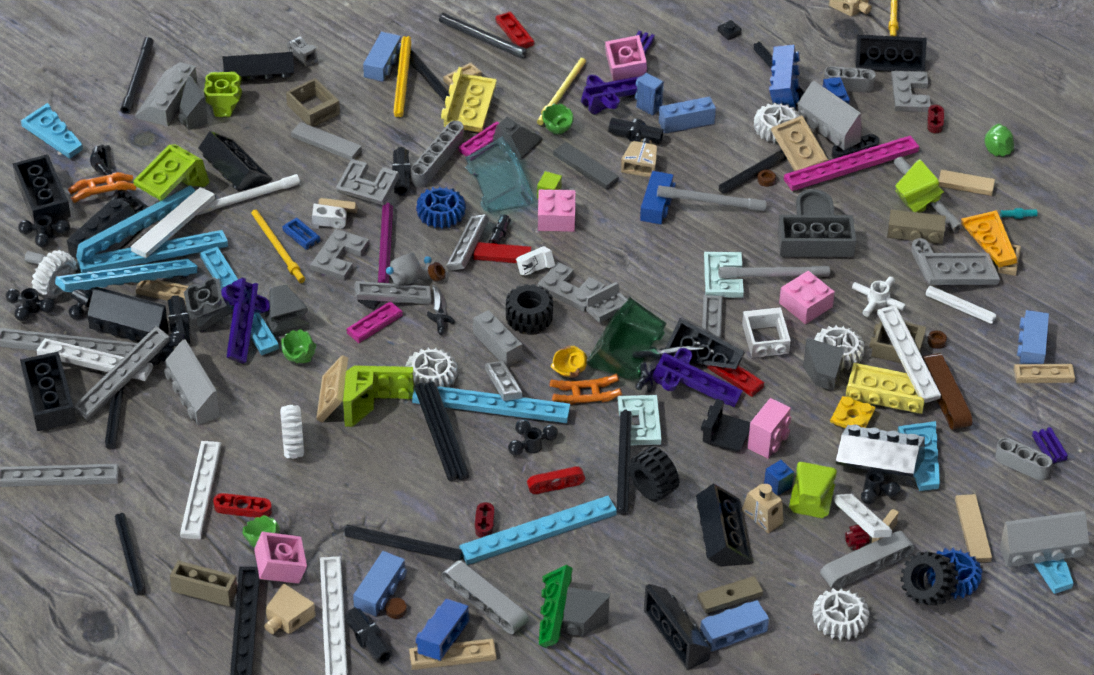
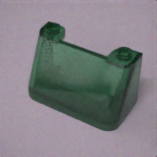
(628, 331)

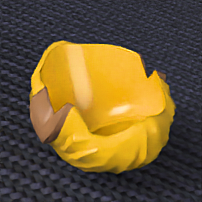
(569, 361)

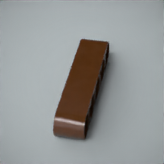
(951, 400)

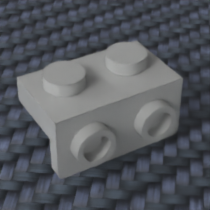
(605, 302)

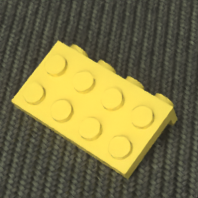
(468, 100)
(883, 388)

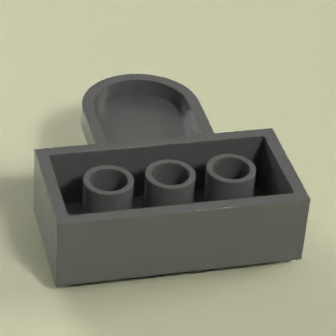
(816, 229)

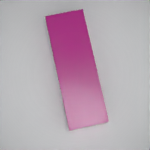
(478, 141)
(374, 322)

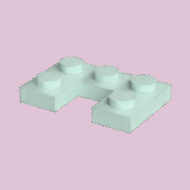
(719, 286)
(646, 408)

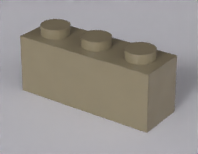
(915, 225)
(203, 583)

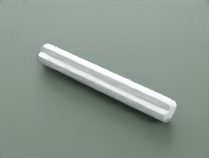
(961, 304)

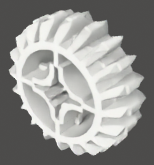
(772, 116)
(55, 264)
(845, 339)
(433, 366)
(292, 431)
(841, 610)

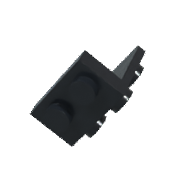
(724, 429)

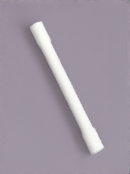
(284, 183)

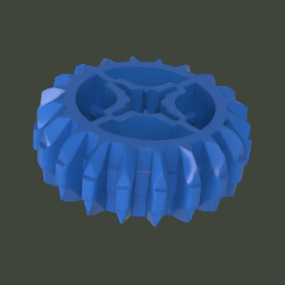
(440, 207)
(968, 572)

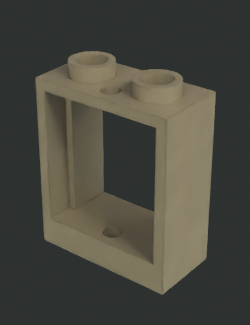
(318, 114)
(888, 352)

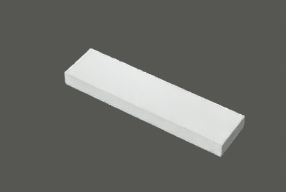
(862, 516)

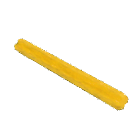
(402, 76)

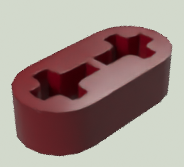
(939, 119)
(480, 519)

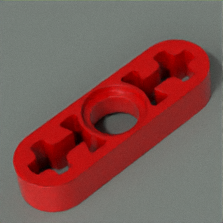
(568, 478)
(227, 507)

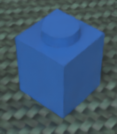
(779, 477)

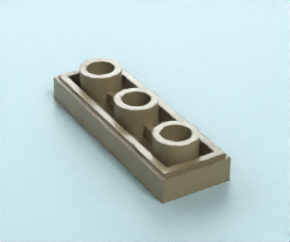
(730, 594)

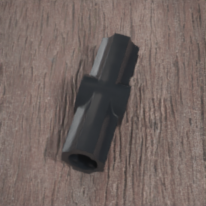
(635, 130)
(402, 166)
(178, 316)
(368, 635)

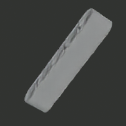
(437, 154)
(867, 560)
(485, 597)

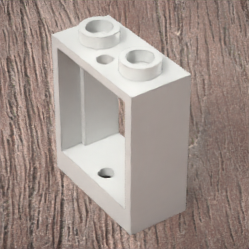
(772, 318)

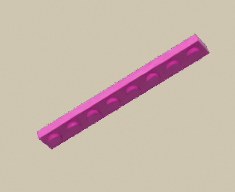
(851, 163)

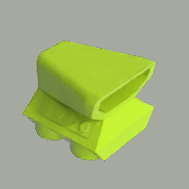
(222, 92)
(918, 187)
(813, 490)

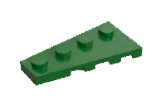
(553, 609)

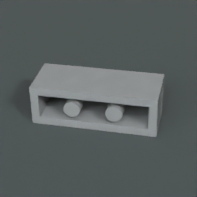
(497, 338)

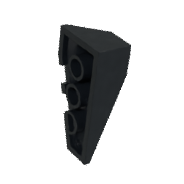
(716, 350)

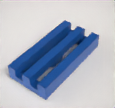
(298, 234)

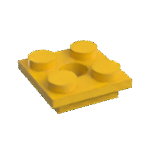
(849, 406)

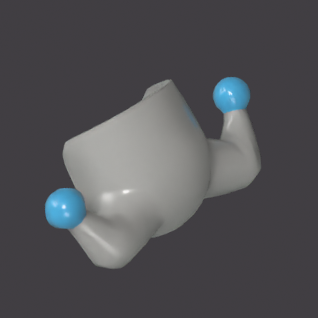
(408, 270)

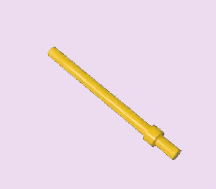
(893, 25)
(293, 267)

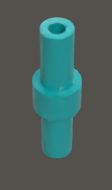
(1018, 213)

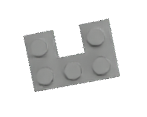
(903, 99)
(354, 184)
(328, 259)
(556, 283)

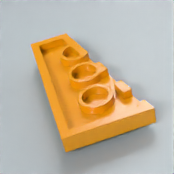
(991, 236)

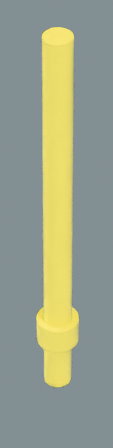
(564, 87)

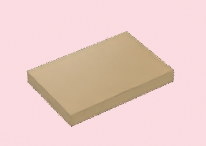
(798, 143)
(332, 388)

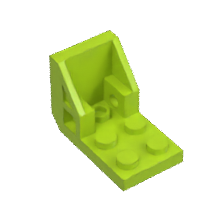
(169, 169)
(373, 383)

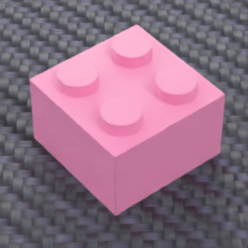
(626, 58)
(556, 210)
(806, 297)
(769, 428)
(280, 557)

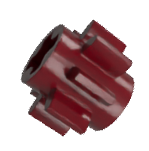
(856, 537)

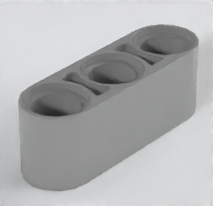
(853, 78)
(1023, 459)

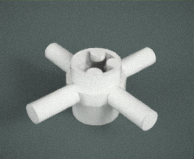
(878, 295)

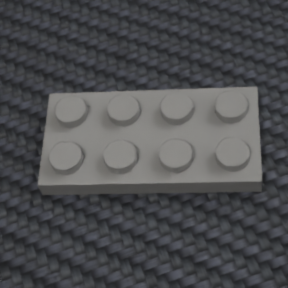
(959, 269)

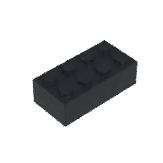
(41, 188)
(48, 391)

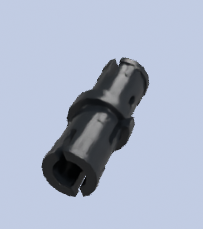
(500, 230)

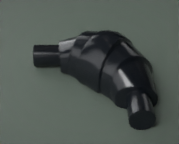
(100, 159)

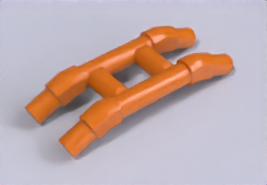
(121, 184)
(595, 384)

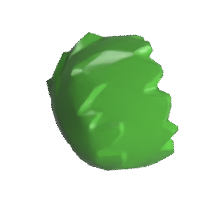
(558, 118)
(999, 140)
(298, 346)
(257, 526)

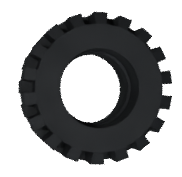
(529, 308)
(653, 474)
(914, 578)

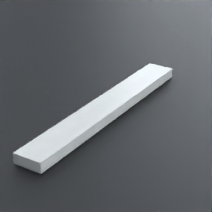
(333, 616)

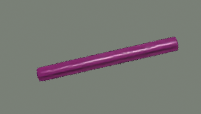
(385, 243)

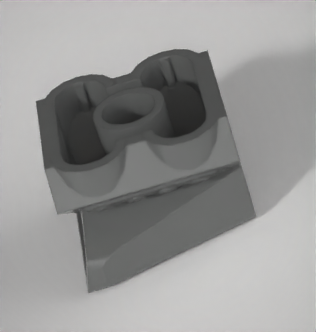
(207, 303)
(285, 311)

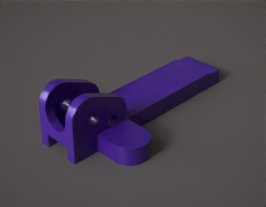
(605, 95)
(245, 302)
(677, 369)

